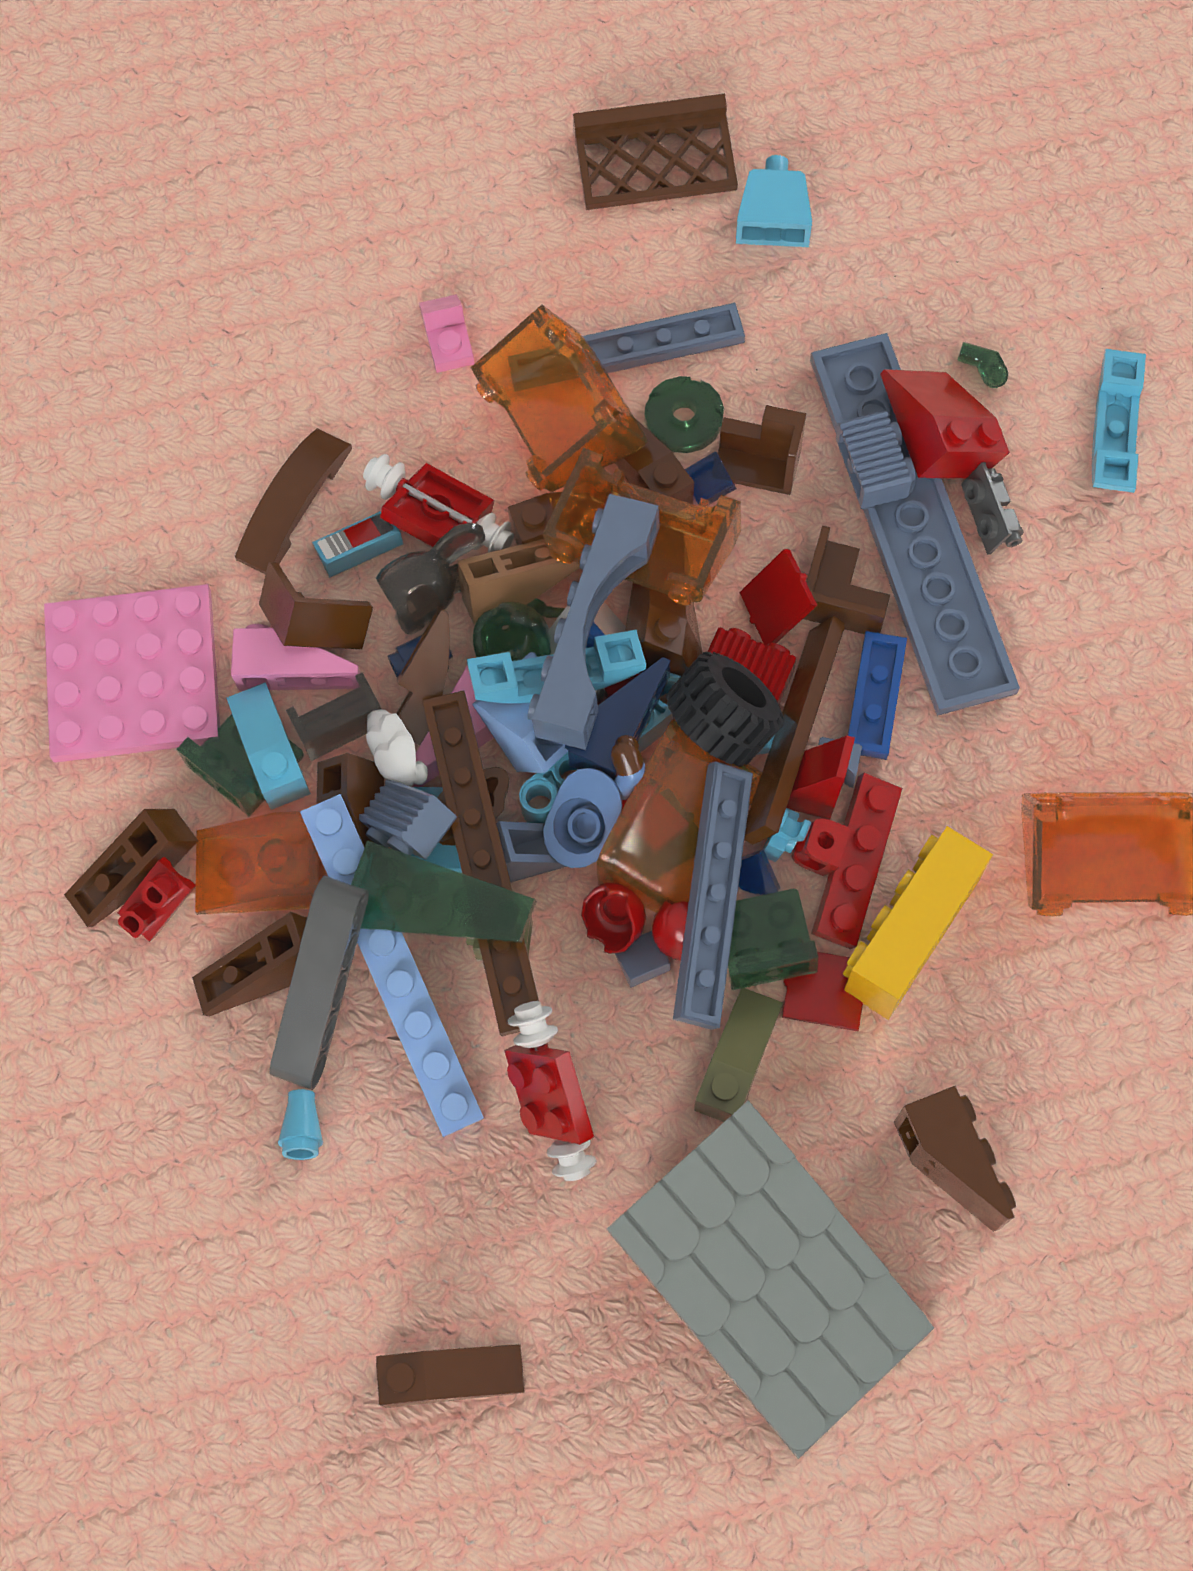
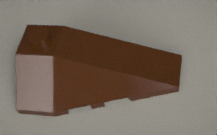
(664, 628)

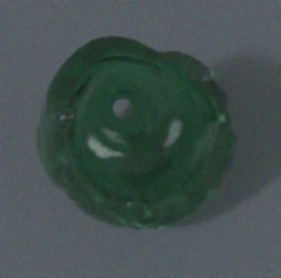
(525, 633)

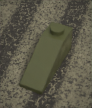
(737, 1055)

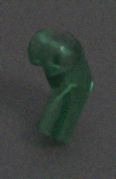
(987, 362)

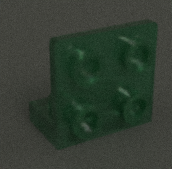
(226, 766)
(770, 940)

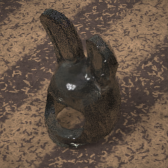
(423, 579)

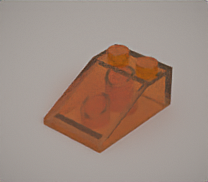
(256, 865)

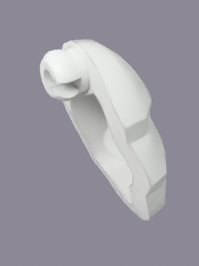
(394, 749)

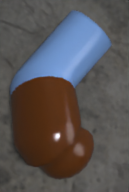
(628, 764)

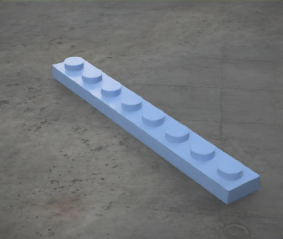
(398, 980)

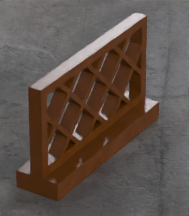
(643, 123)

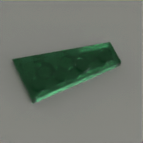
(437, 901)

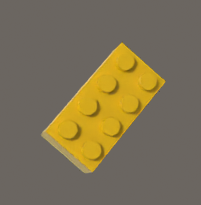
(920, 916)

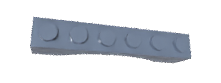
(620, 546)

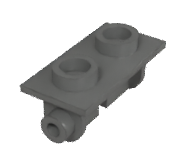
(986, 496)

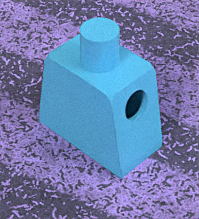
(775, 207)

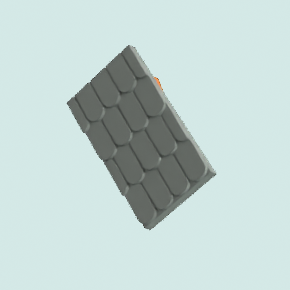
(771, 1278)

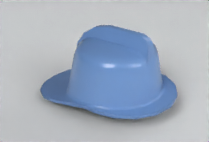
(582, 817)

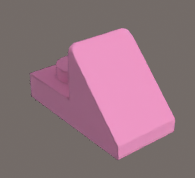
(447, 333)

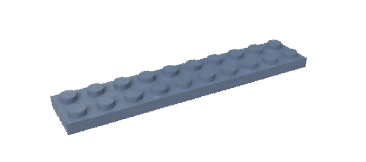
(922, 549)

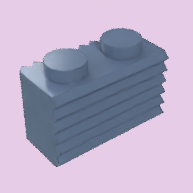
(875, 459)
(406, 819)

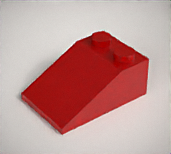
(943, 424)

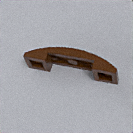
(289, 497)

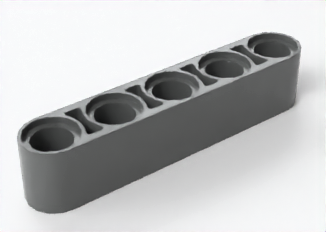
(318, 982)

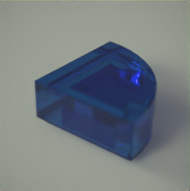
(757, 874)

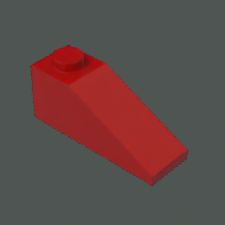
(821, 778)

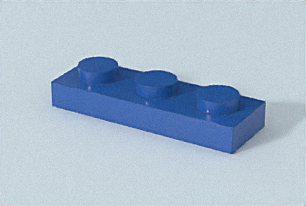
(877, 693)

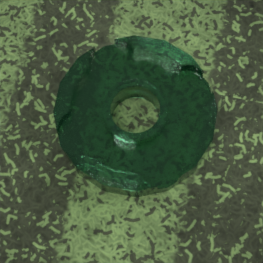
(684, 393)

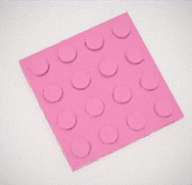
(130, 673)

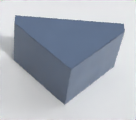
(525, 849)

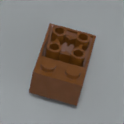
(949, 1152)

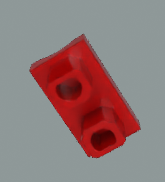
(154, 901)

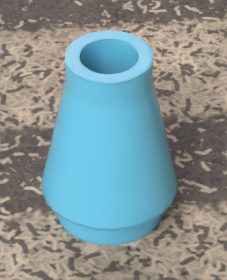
(300, 1129)

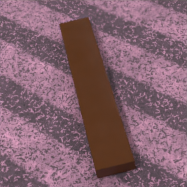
(791, 740)

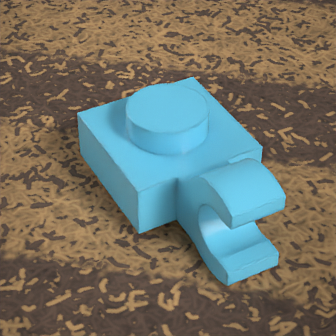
(788, 835)

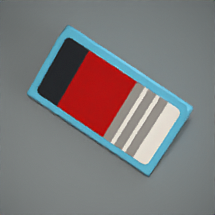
(357, 544)

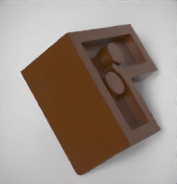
(765, 453)
(832, 589)
(312, 620)

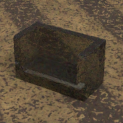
(335, 721)

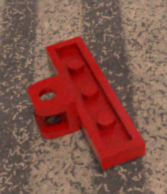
(850, 857)

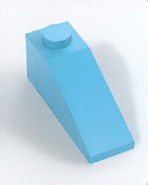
(267, 746)

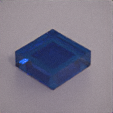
(710, 478)

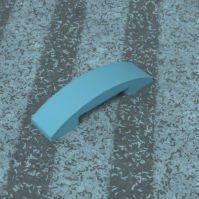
(1117, 421)
(508, 681)

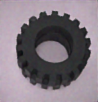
(724, 708)

